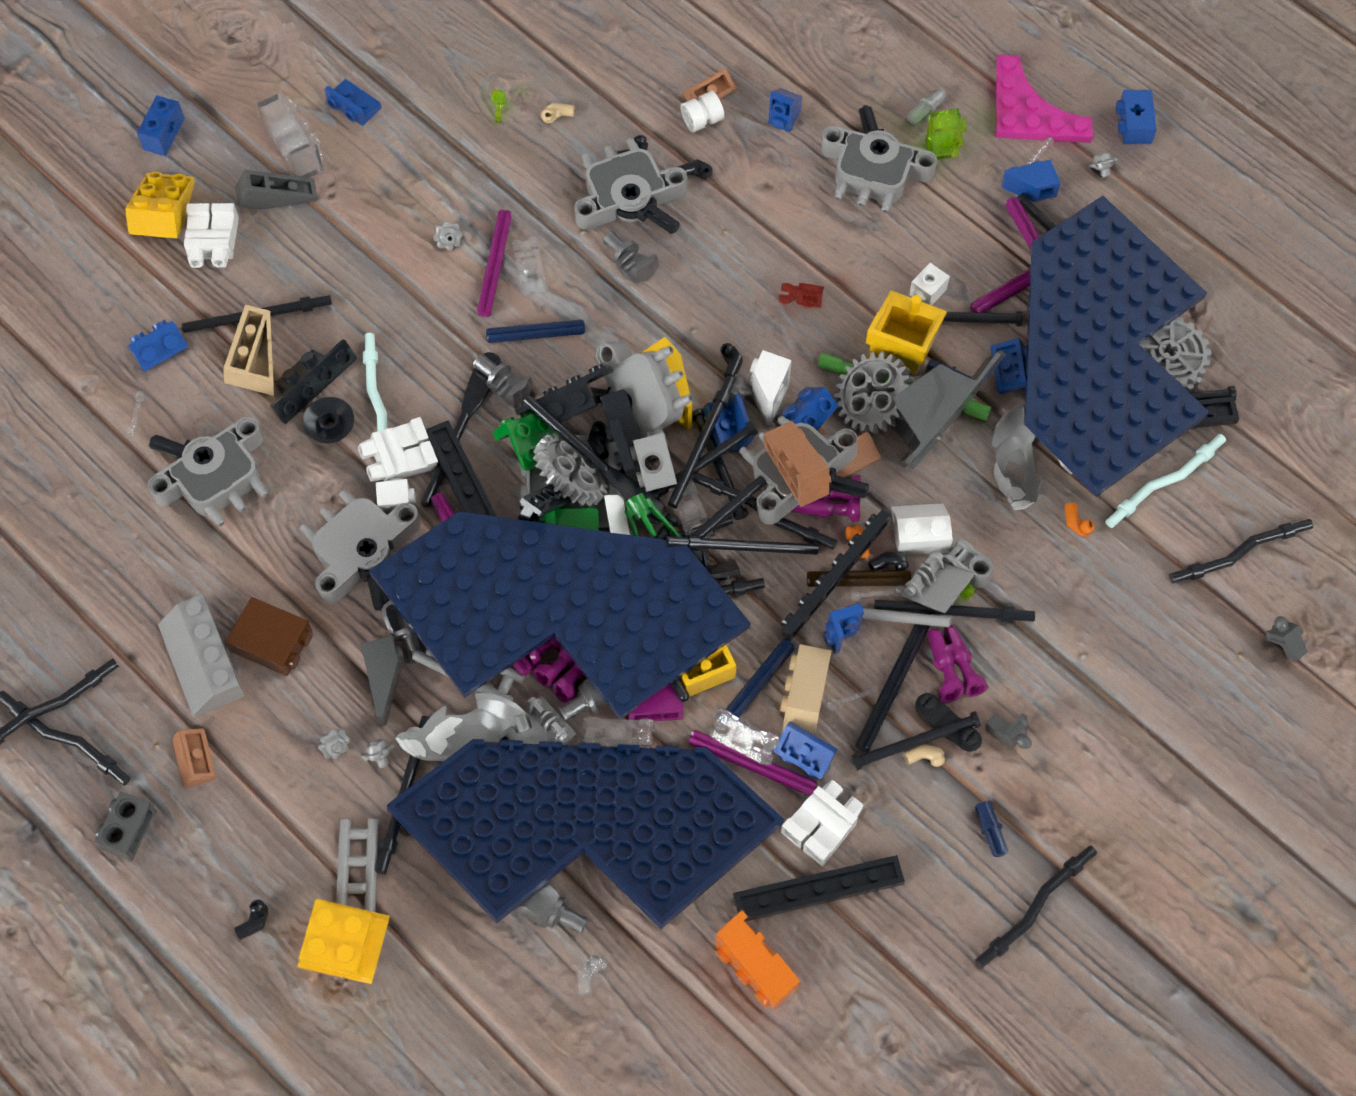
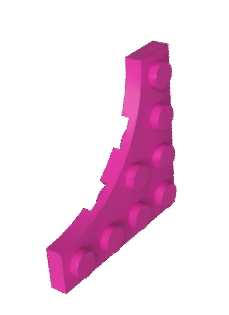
(1027, 115)

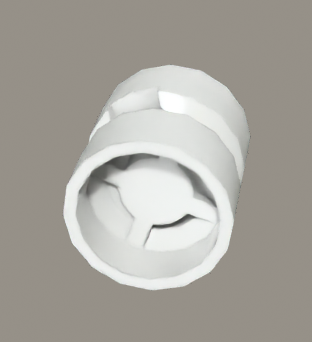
(705, 110)

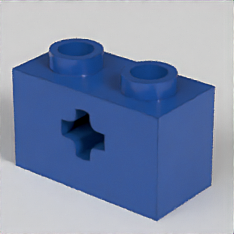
(1136, 117)
(160, 125)

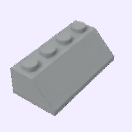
(200, 656)

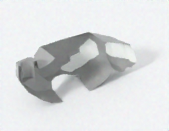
(1015, 444)
(449, 733)

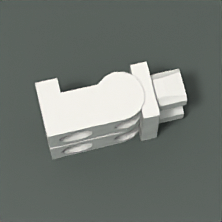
(210, 233)
(399, 452)
(827, 813)

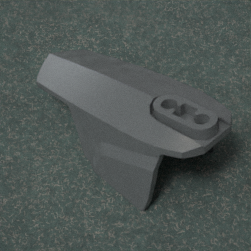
(934, 404)

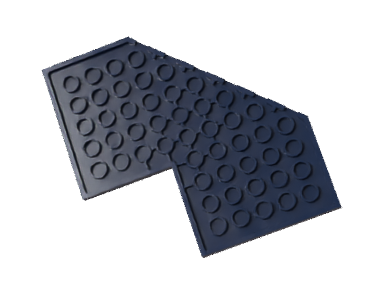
(1089, 382)
(617, 603)
(647, 817)

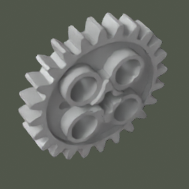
(874, 370)
(569, 471)

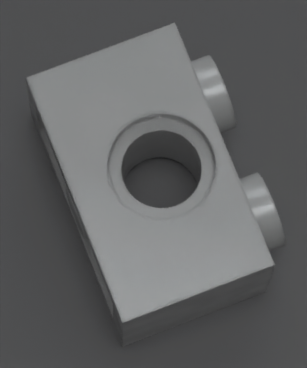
(656, 446)

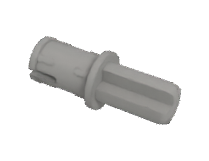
(927, 105)

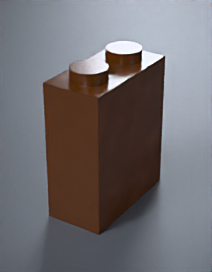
(269, 636)

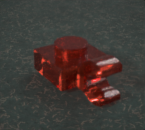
(805, 294)

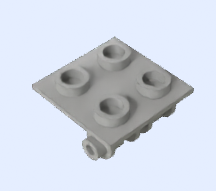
(937, 583)
(546, 725)

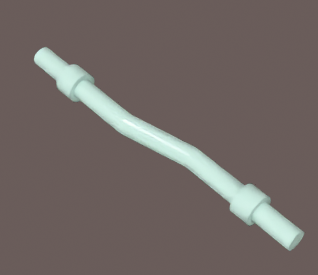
(370, 359)
(1202, 455)

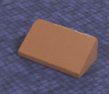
(719, 83)
(866, 455)
(193, 757)

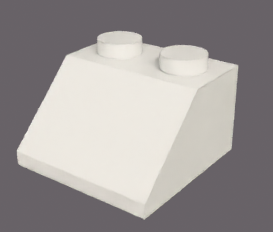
(769, 383)
(922, 529)

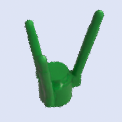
(639, 508)

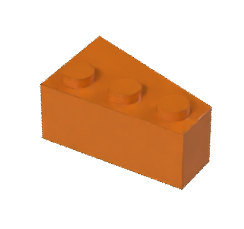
(755, 962)

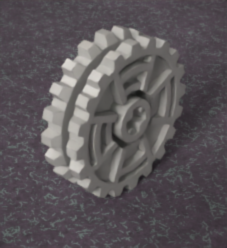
(1180, 352)

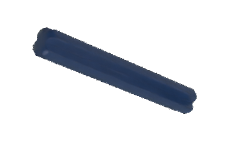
(535, 331)
(760, 678)

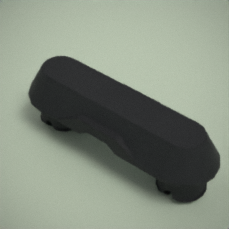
(939, 714)

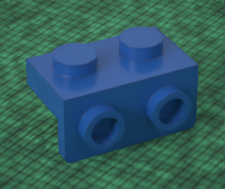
(157, 345)
(811, 407)
(730, 421)

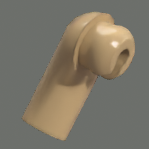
(556, 110)
(925, 751)

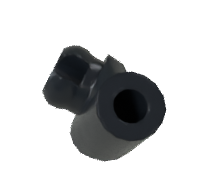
(698, 168)
(597, 439)

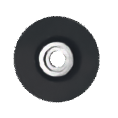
(325, 411)

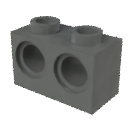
(132, 827)

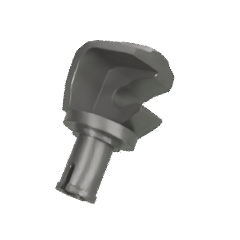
(629, 261)
(505, 385)
(401, 630)
(587, 700)
(549, 908)

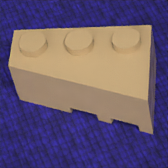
(250, 355)
(805, 687)

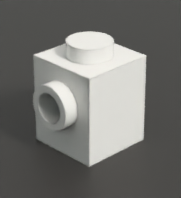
(929, 284)
(393, 493)

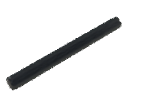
(892, 686)

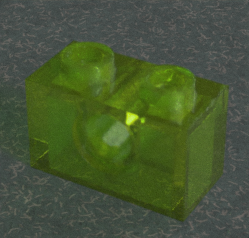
(945, 133)

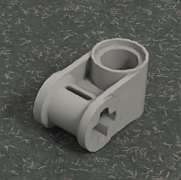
(970, 559)

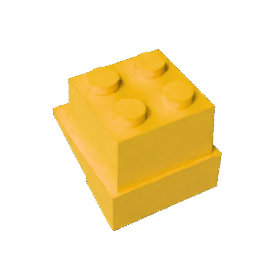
(905, 329)
(343, 941)

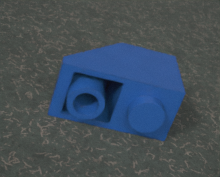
(784, 109)
(1036, 180)

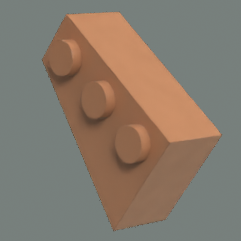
(798, 463)

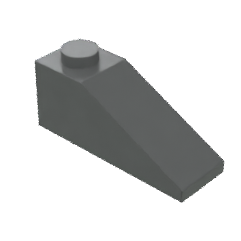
(273, 190)
(383, 672)

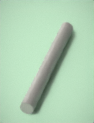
(905, 617)

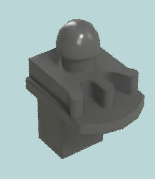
(1289, 637)
(1010, 734)

